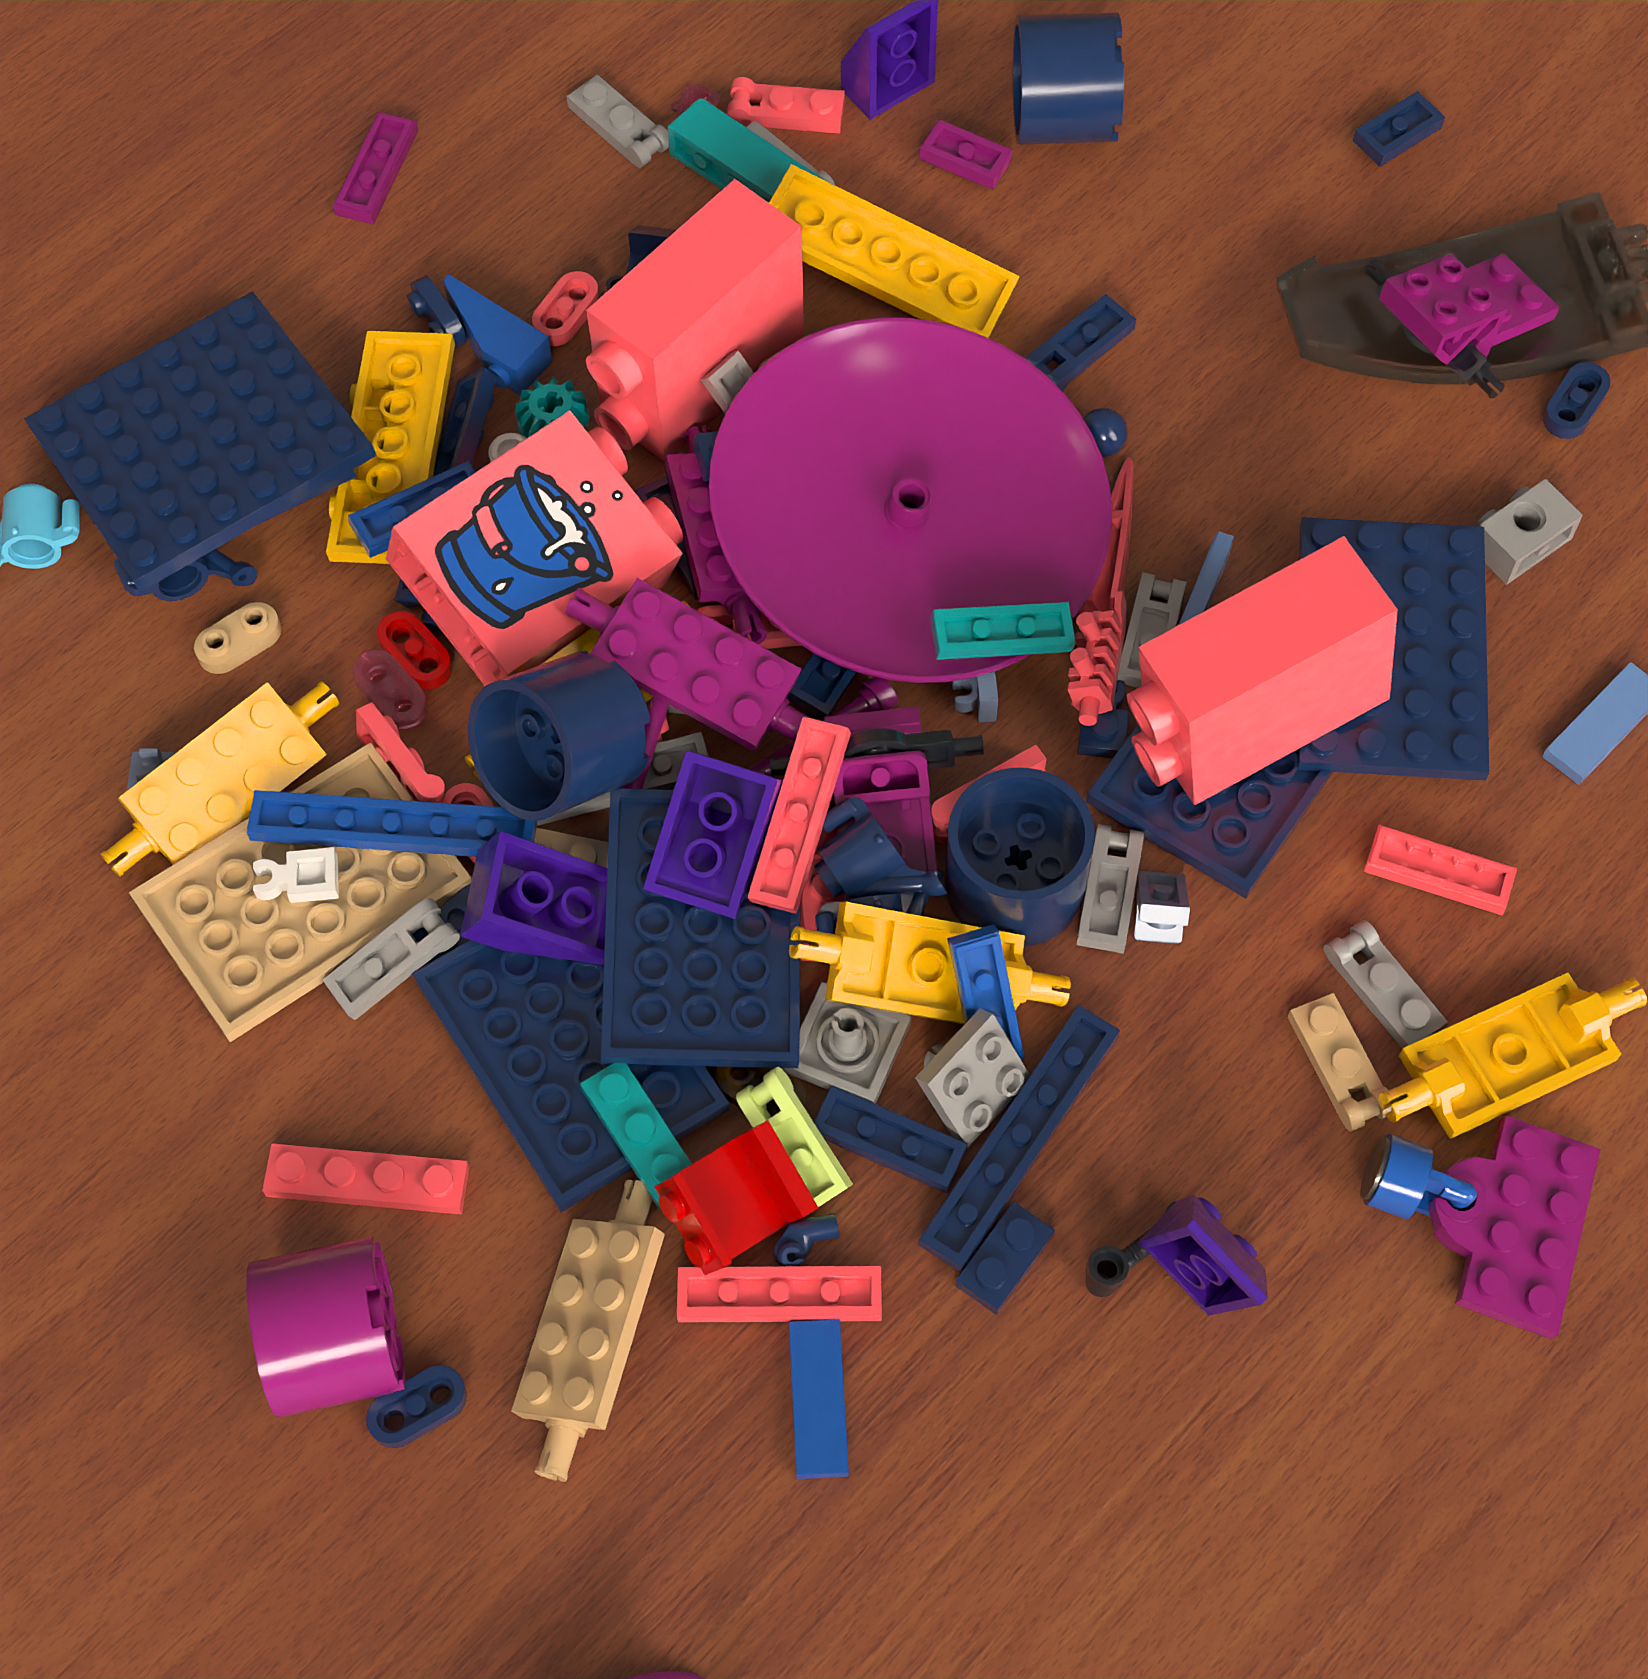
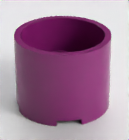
(324, 1327)

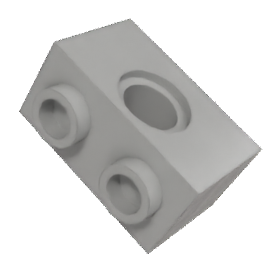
(1549, 523)

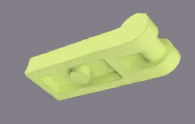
(797, 1133)

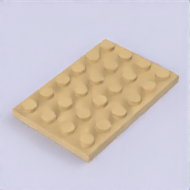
(264, 954)

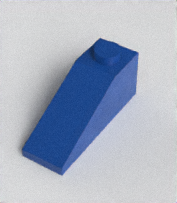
(499, 338)

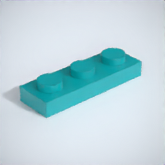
(1002, 630)
(635, 1126)

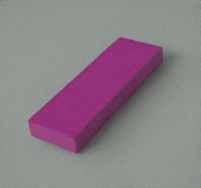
(375, 168)

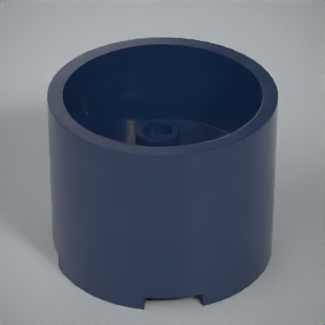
(1067, 78)
(558, 735)
(1019, 853)

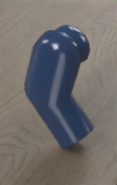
(800, 1236)

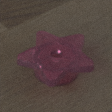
(692, 94)

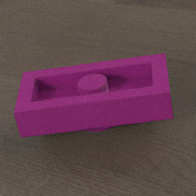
(965, 154)

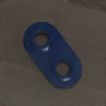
(428, 301)
(1575, 403)
(417, 1407)

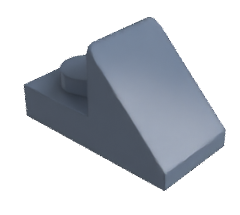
(1161, 907)

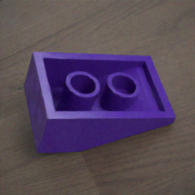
(892, 59)
(712, 834)
(536, 901)
(1206, 1258)

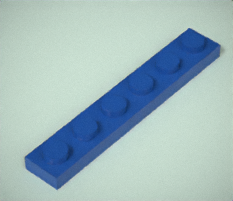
(379, 823)

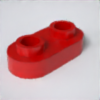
(418, 651)

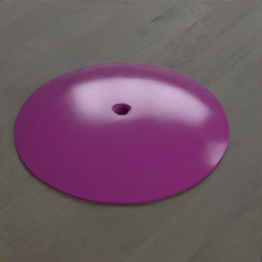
(891, 415)

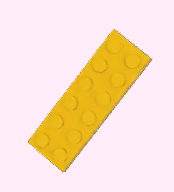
(892, 256)

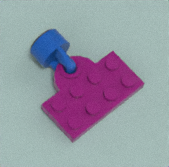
(1507, 1214)

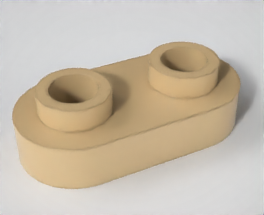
(239, 638)

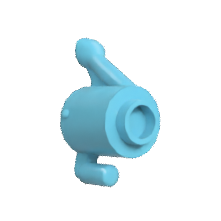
(36, 526)

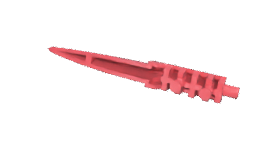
(1104, 615)

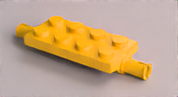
(214, 776)
(906, 964)
(1511, 1053)

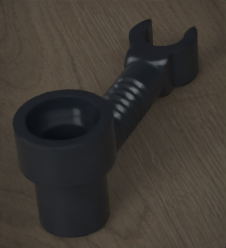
(1114, 1264)

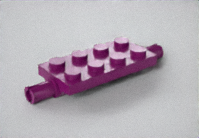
(707, 563)
(694, 663)

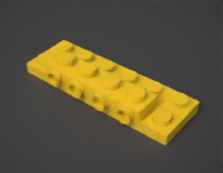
(401, 414)

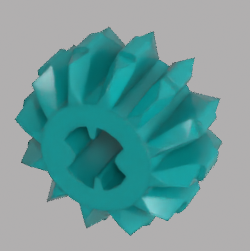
(547, 404)

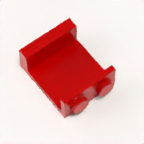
(734, 1197)

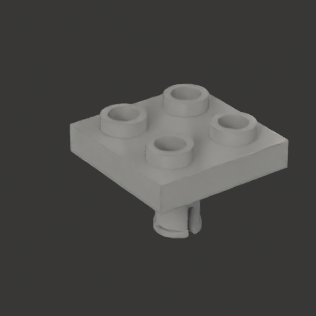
(849, 1046)
(972, 1077)

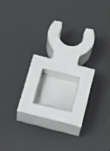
(305, 877)

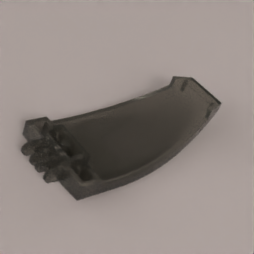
(1568, 253)

